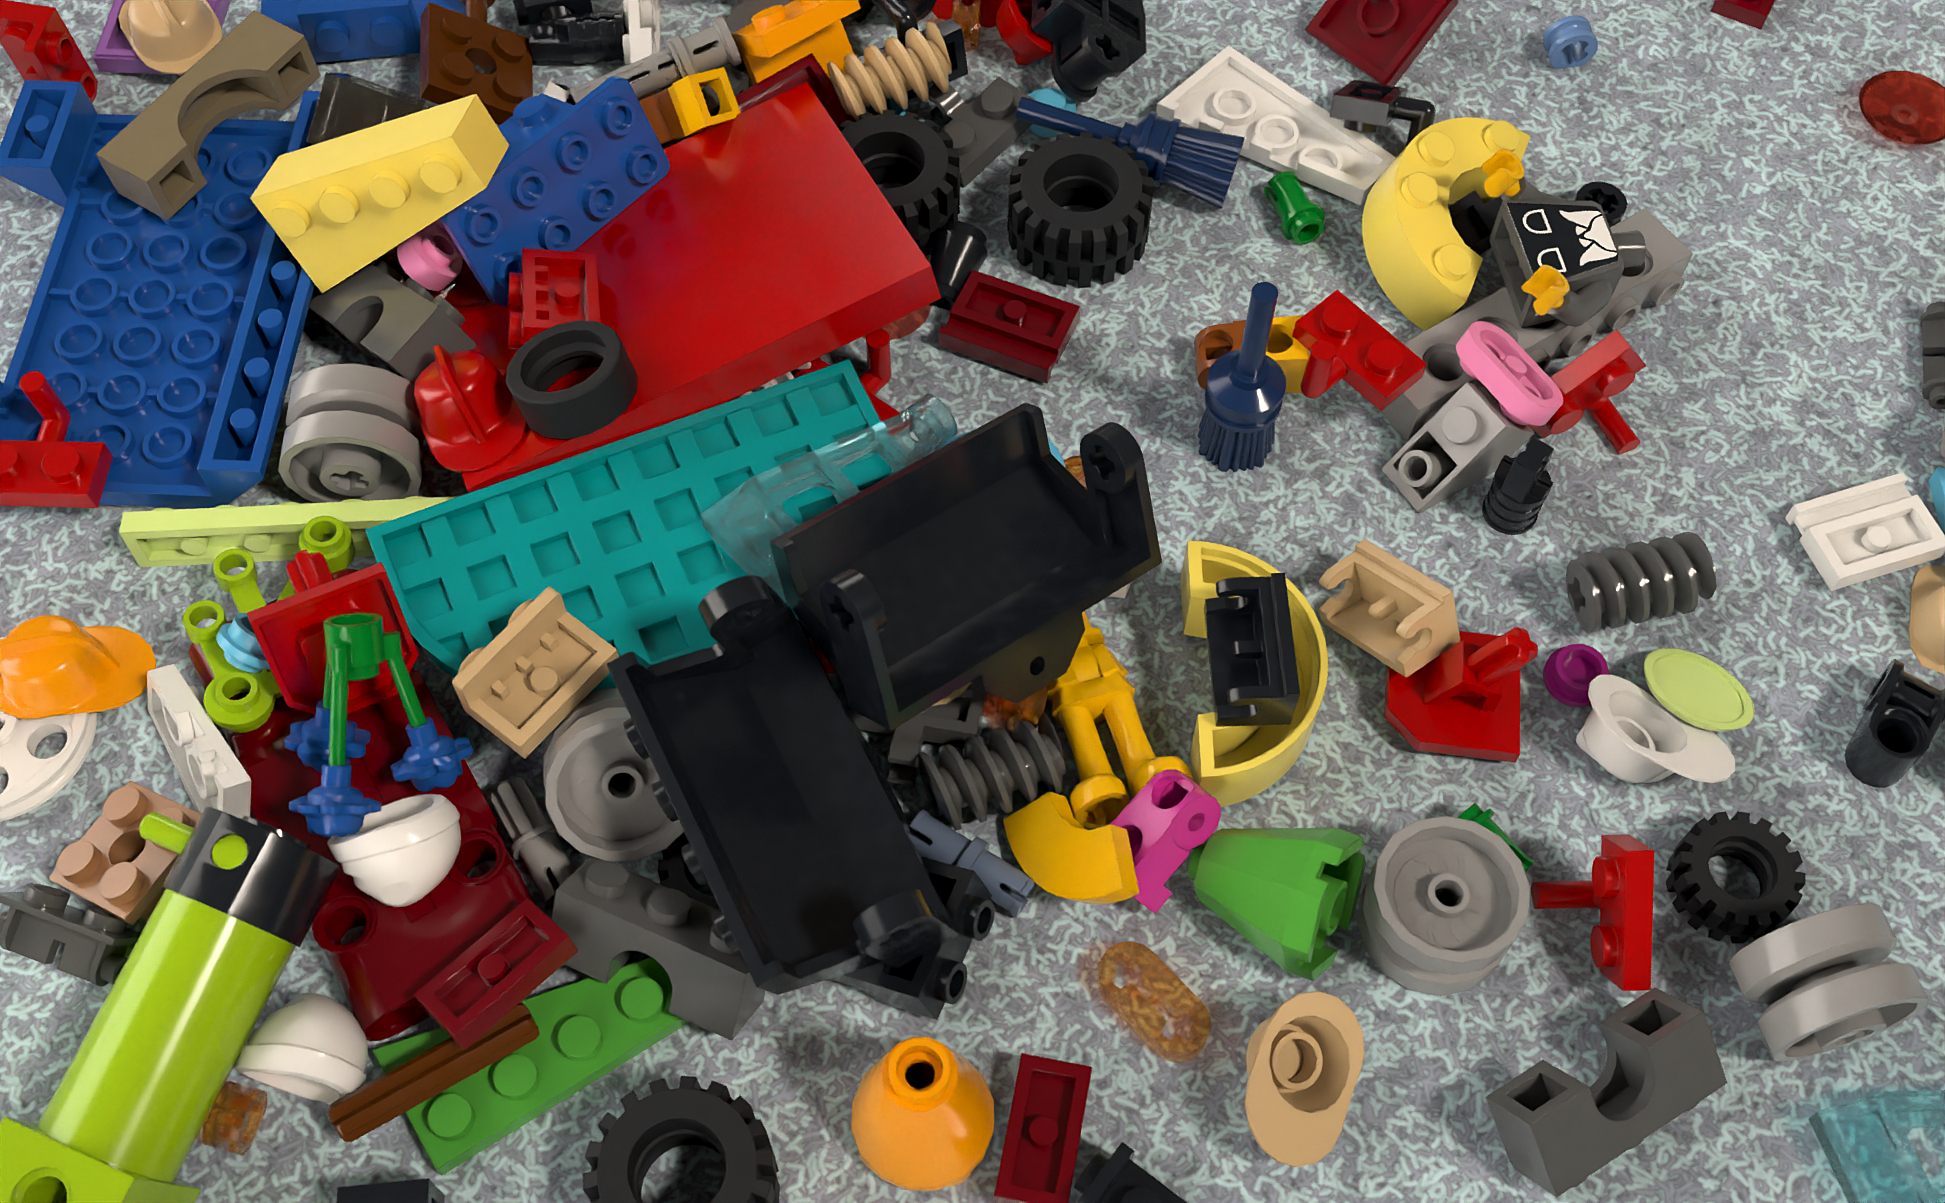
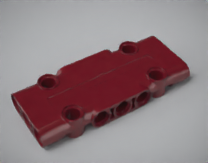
(400, 944)

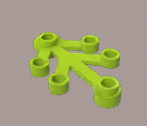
(263, 690)

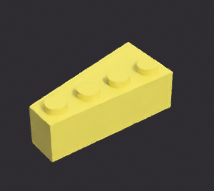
(378, 186)

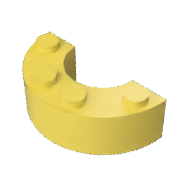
(1408, 219)
(1247, 760)

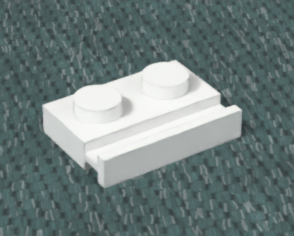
(1867, 531)

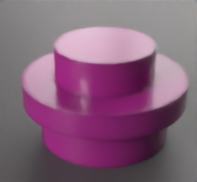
(1571, 671)

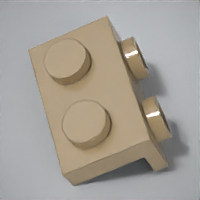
(533, 672)

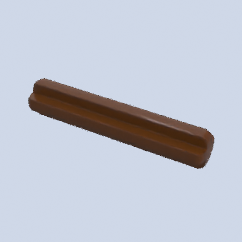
(428, 1075)

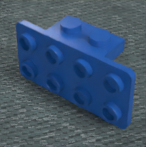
(355, 27)
(558, 180)

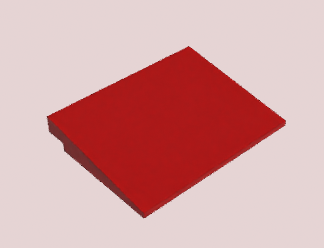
(733, 272)

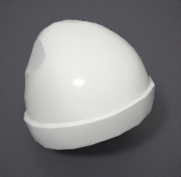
(402, 849)
(308, 1050)

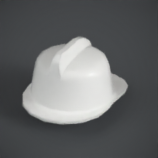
(1645, 741)

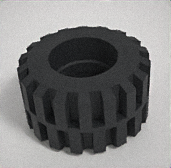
(913, 155)
(1073, 242)
(677, 1119)

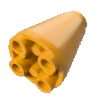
(928, 1133)

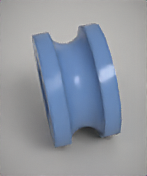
(1570, 42)

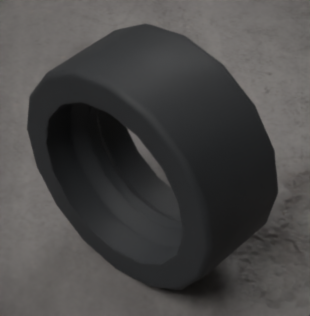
(584, 406)

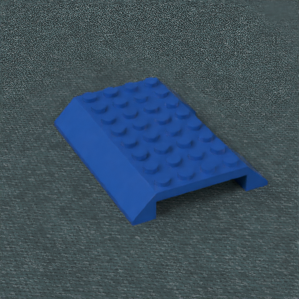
(151, 327)

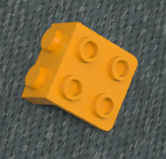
(792, 32)

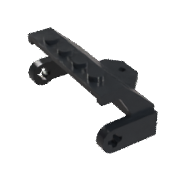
(970, 565)
(779, 798)

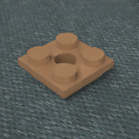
(102, 863)

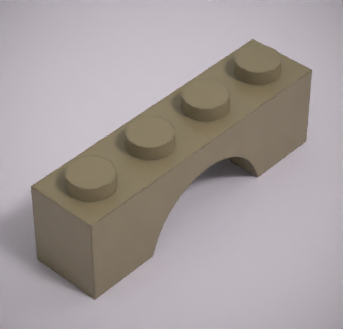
(248, 70)

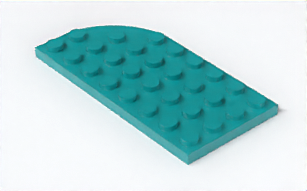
(616, 525)

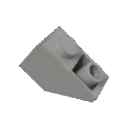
(1455, 448)

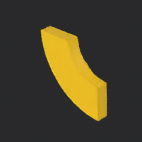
(1069, 859)

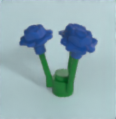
(330, 741)

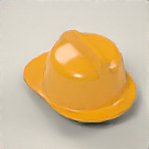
(66, 669)

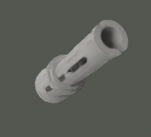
(678, 52)

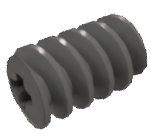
(1640, 580)
(993, 771)

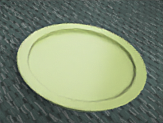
(1698, 690)

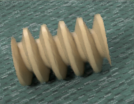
(894, 73)

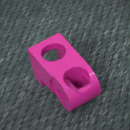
(1162, 828)

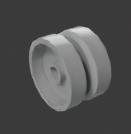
(352, 435)
(587, 794)
(1443, 905)
(1827, 981)

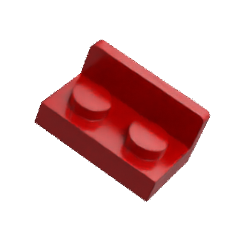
(43, 45)
(551, 291)

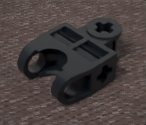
(1090, 40)

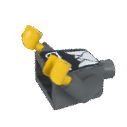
(1553, 250)

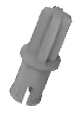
(533, 837)

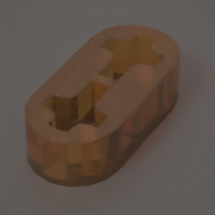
(1164, 990)

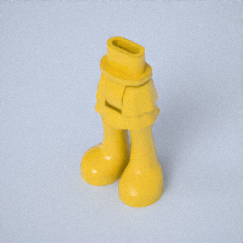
(1096, 692)

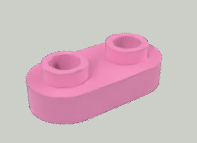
(431, 257)
(1509, 373)

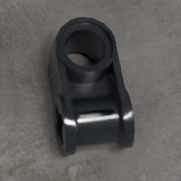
(1894, 728)

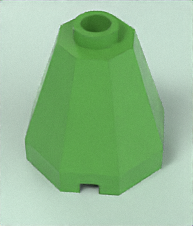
(1282, 889)

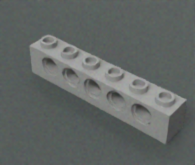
(1638, 286)

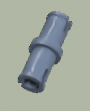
(960, 851)

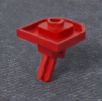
(294, 630)
(1464, 697)

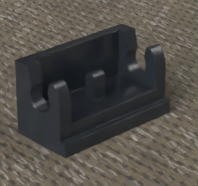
(1251, 652)

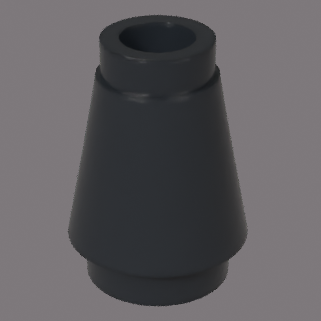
(954, 255)

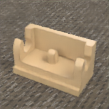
(1390, 609)

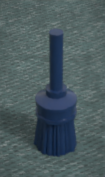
(1177, 155)
(1244, 393)

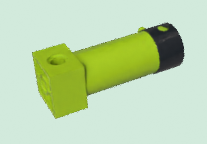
(172, 1017)

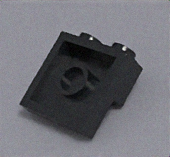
(939, 974)

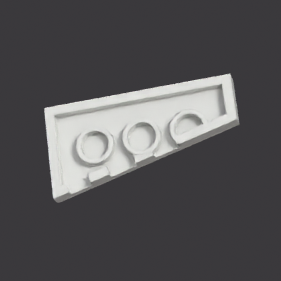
(1278, 126)

